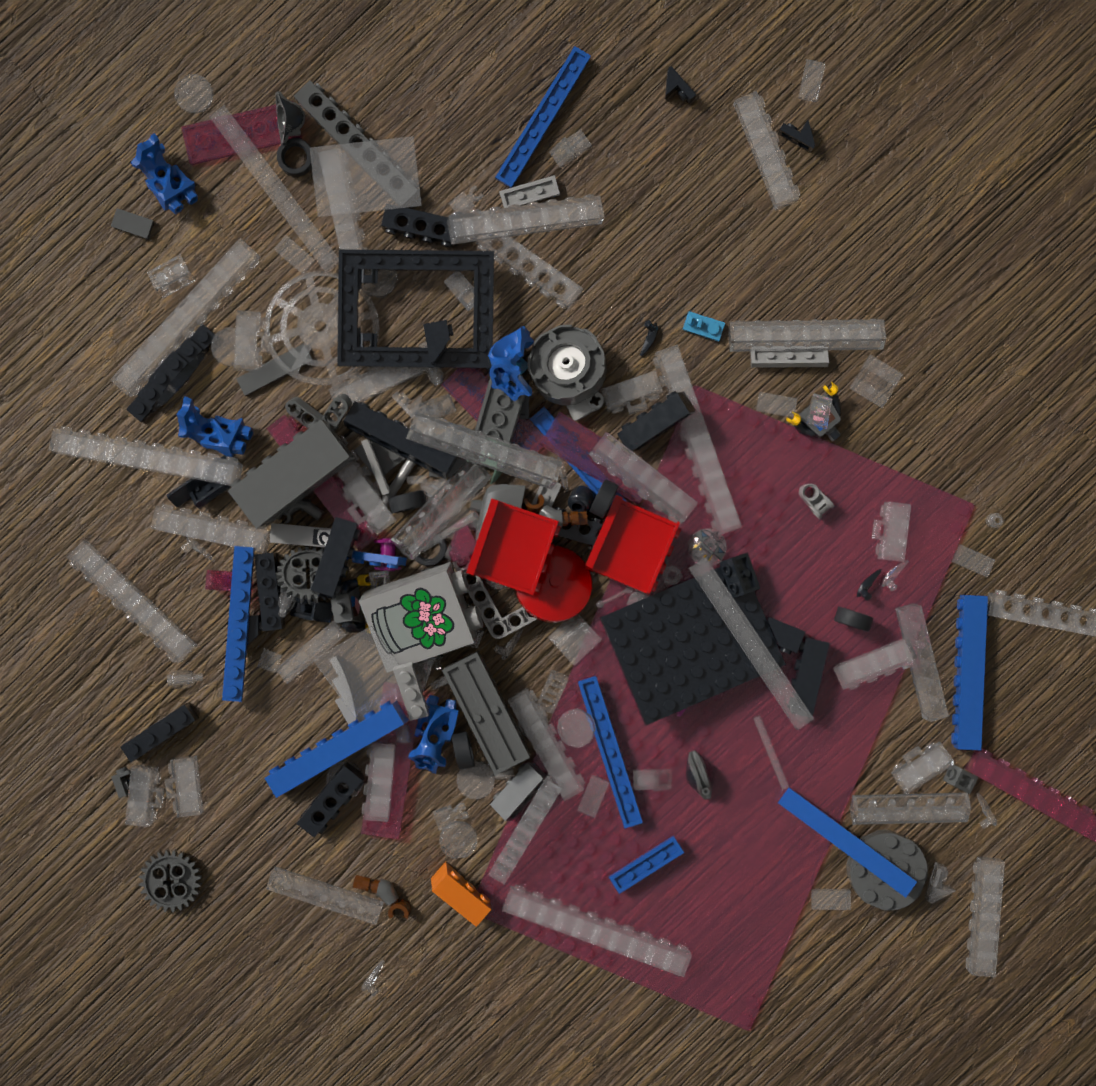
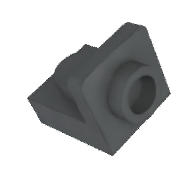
(960, 778)
(120, 782)

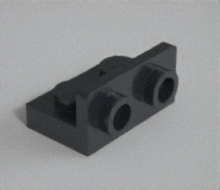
(739, 575)

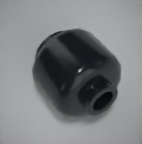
(581, 499)

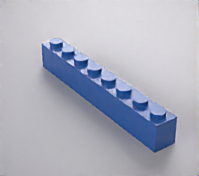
(970, 672)
(337, 748)

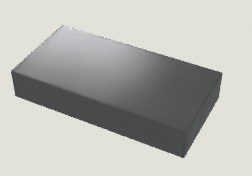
(132, 223)

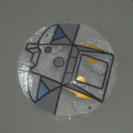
(707, 544)

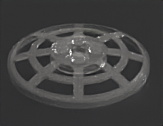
(307, 330)

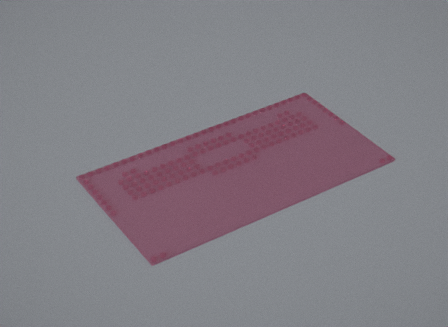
(744, 853)

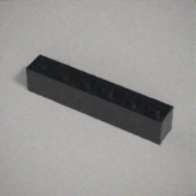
(393, 436)

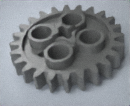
(289, 575)
(153, 881)

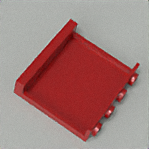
(633, 546)
(513, 547)

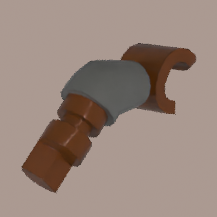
(564, 519)
(384, 890)

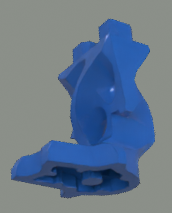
(167, 191)
(503, 360)
(225, 441)
(428, 754)

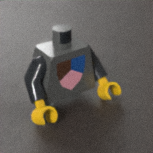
(834, 417)
(347, 608)

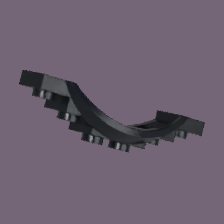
(172, 374)

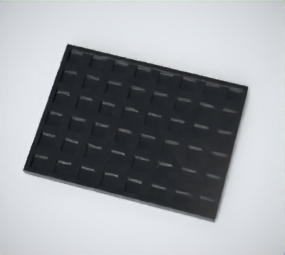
(680, 648)

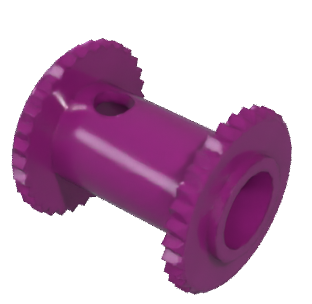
(387, 547)

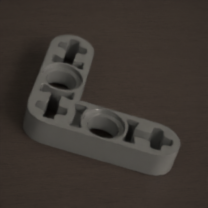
(333, 408)

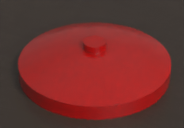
(563, 588)

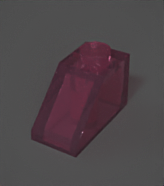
(462, 546)
(218, 580)

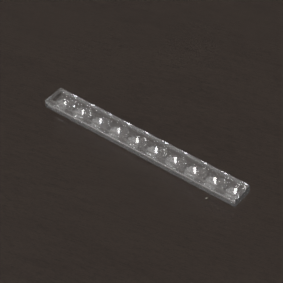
(274, 188)
(751, 643)

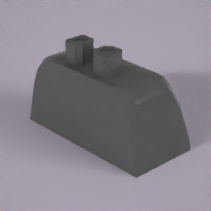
(505, 493)

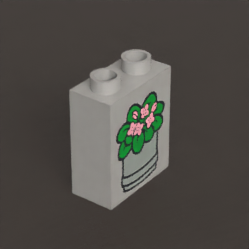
(422, 614)

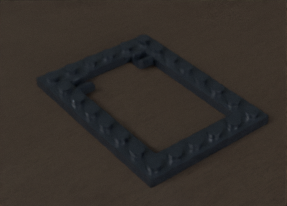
(352, 276)

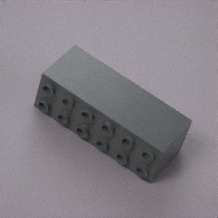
(290, 474)
(486, 712)

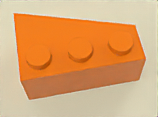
(460, 894)

